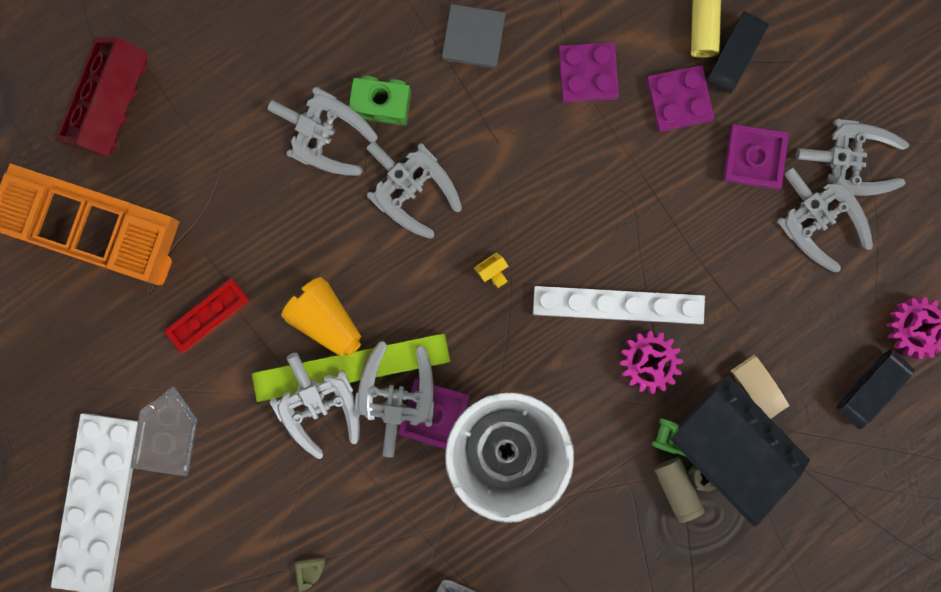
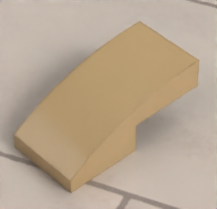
(760, 386)

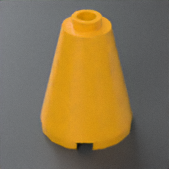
(323, 318)

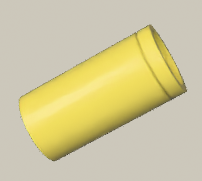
(705, 28)

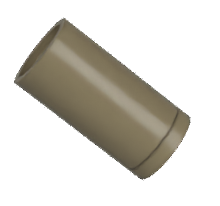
(679, 490)

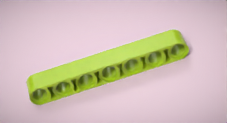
(396, 359)

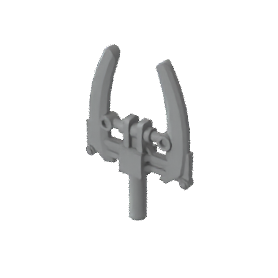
(310, 126)
(842, 157)
(401, 177)
(816, 207)
(311, 394)
(394, 410)

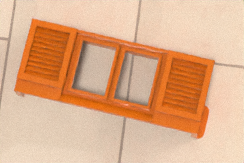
(136, 246)

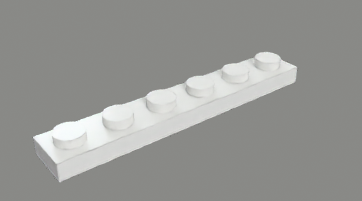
(618, 305)

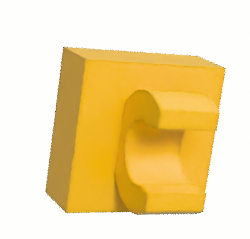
(491, 269)

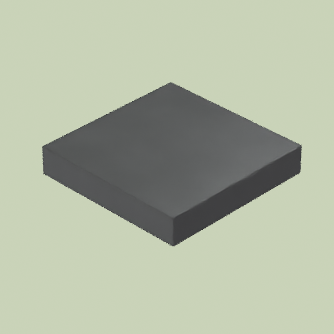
(473, 36)

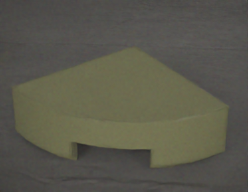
(309, 572)

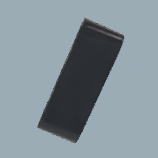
(737, 52)
(875, 389)

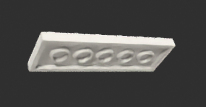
(95, 504)

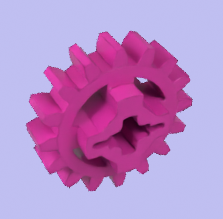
(916, 315)
(645, 350)

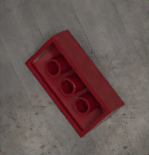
(103, 95)

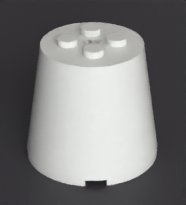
(520, 483)

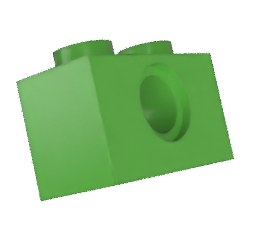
(393, 111)

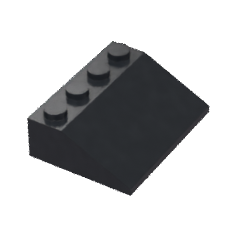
(740, 450)

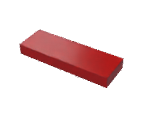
(207, 315)

